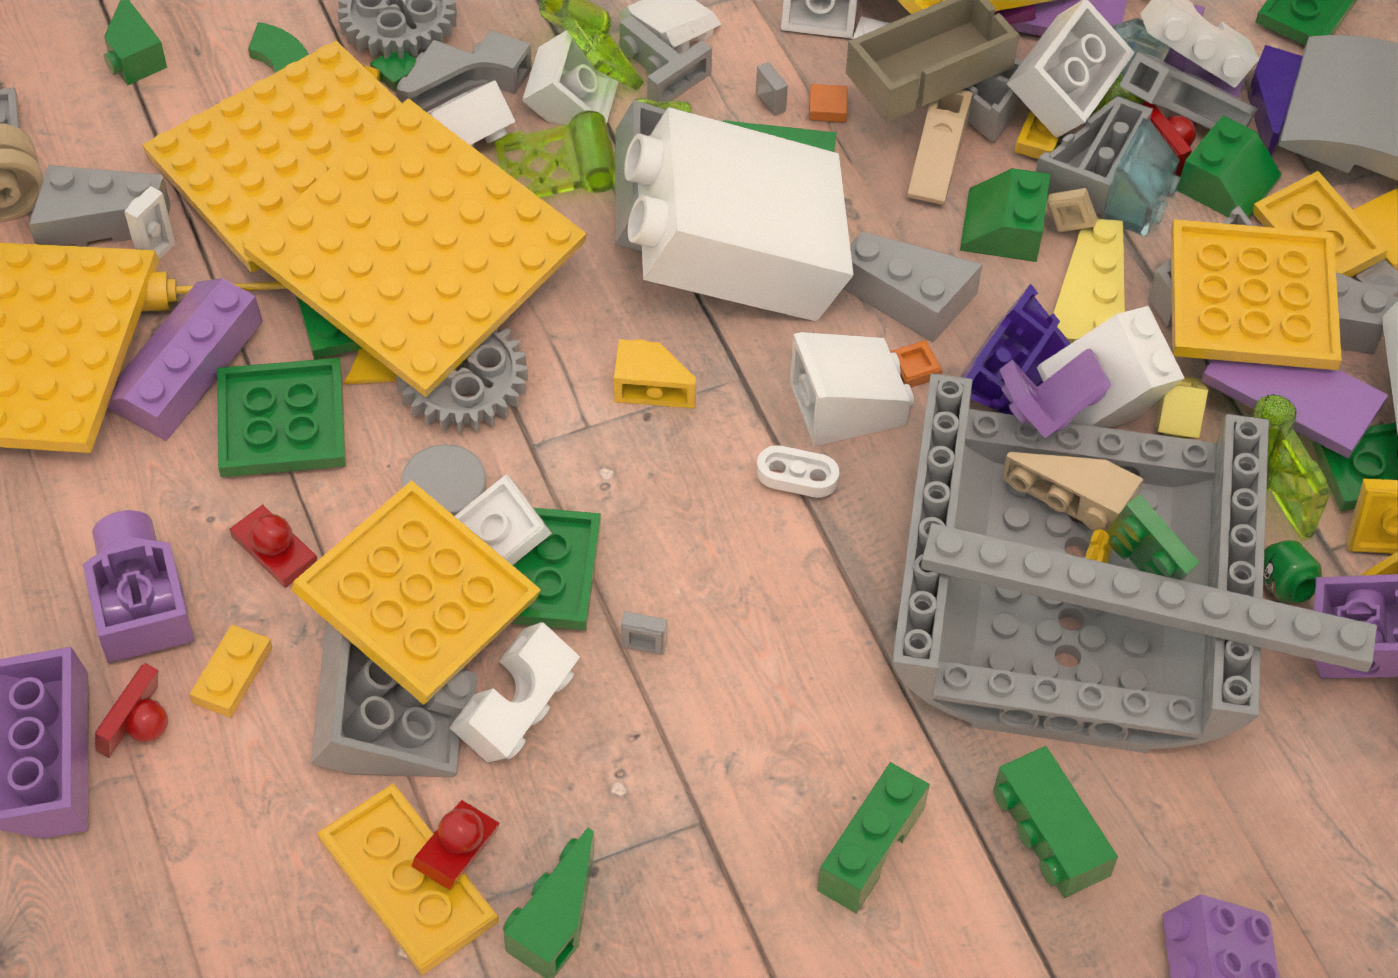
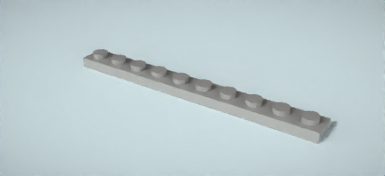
(1150, 597)

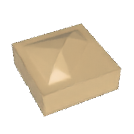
(1072, 210)

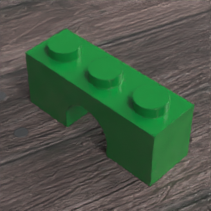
(864, 845)

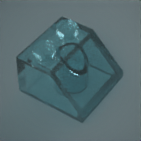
(1143, 181)

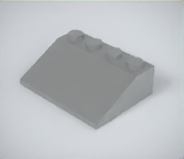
(373, 723)

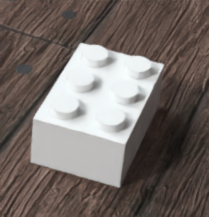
(1070, 68)

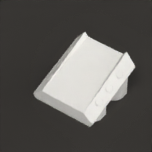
(674, 20)

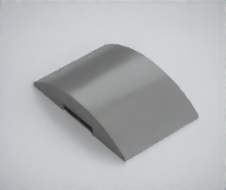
(1346, 104)

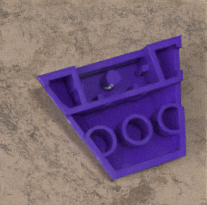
(1022, 335)

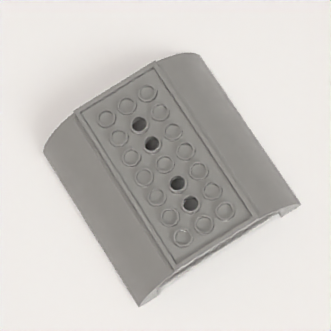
(994, 649)

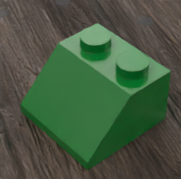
(1229, 169)
(1007, 215)

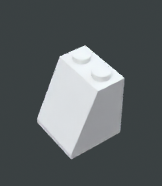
(820, 17)
(1134, 361)
(847, 386)

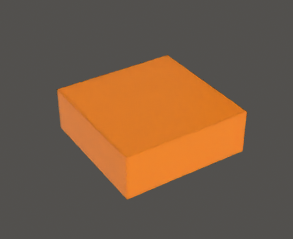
(828, 103)
(917, 363)

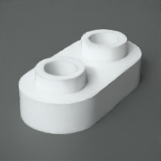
(798, 471)

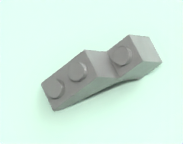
(448, 72)
(1183, 92)

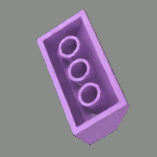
(184, 356)
(44, 744)

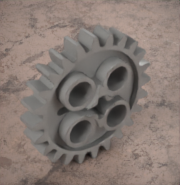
(396, 24)
(492, 387)

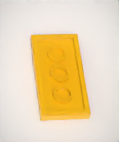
(376, 853)

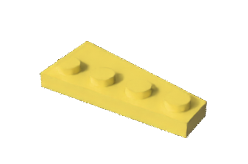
(1093, 280)

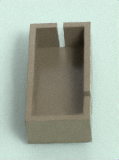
(930, 55)

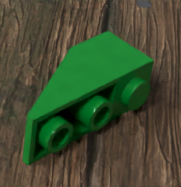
(552, 920)

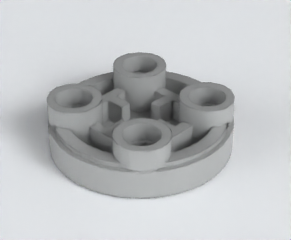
(448, 475)

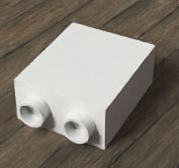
(739, 215)

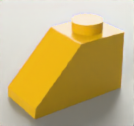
(651, 376)

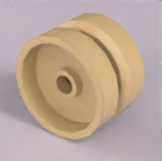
(19, 173)

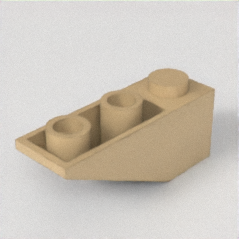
(940, 147)
(1079, 486)

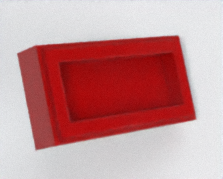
(1177, 132)
(273, 545)
(133, 714)
(455, 844)

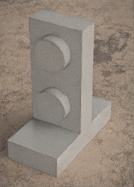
(668, 70)

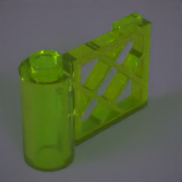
(589, 29)
(585, 145)
(1296, 467)

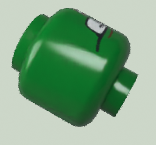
(1290, 571)

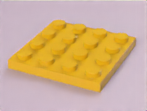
(1254, 295)
(416, 591)

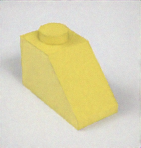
(1182, 409)

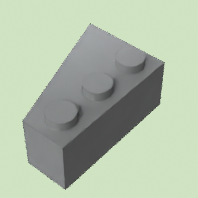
(993, 103)
(1094, 151)
(88, 204)
(912, 282)
(1361, 314)

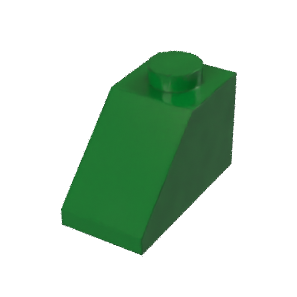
(132, 45)

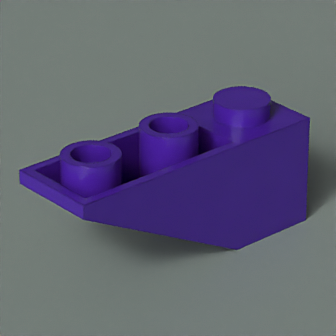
(1272, 92)

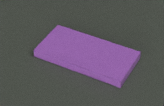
(1328, 403)

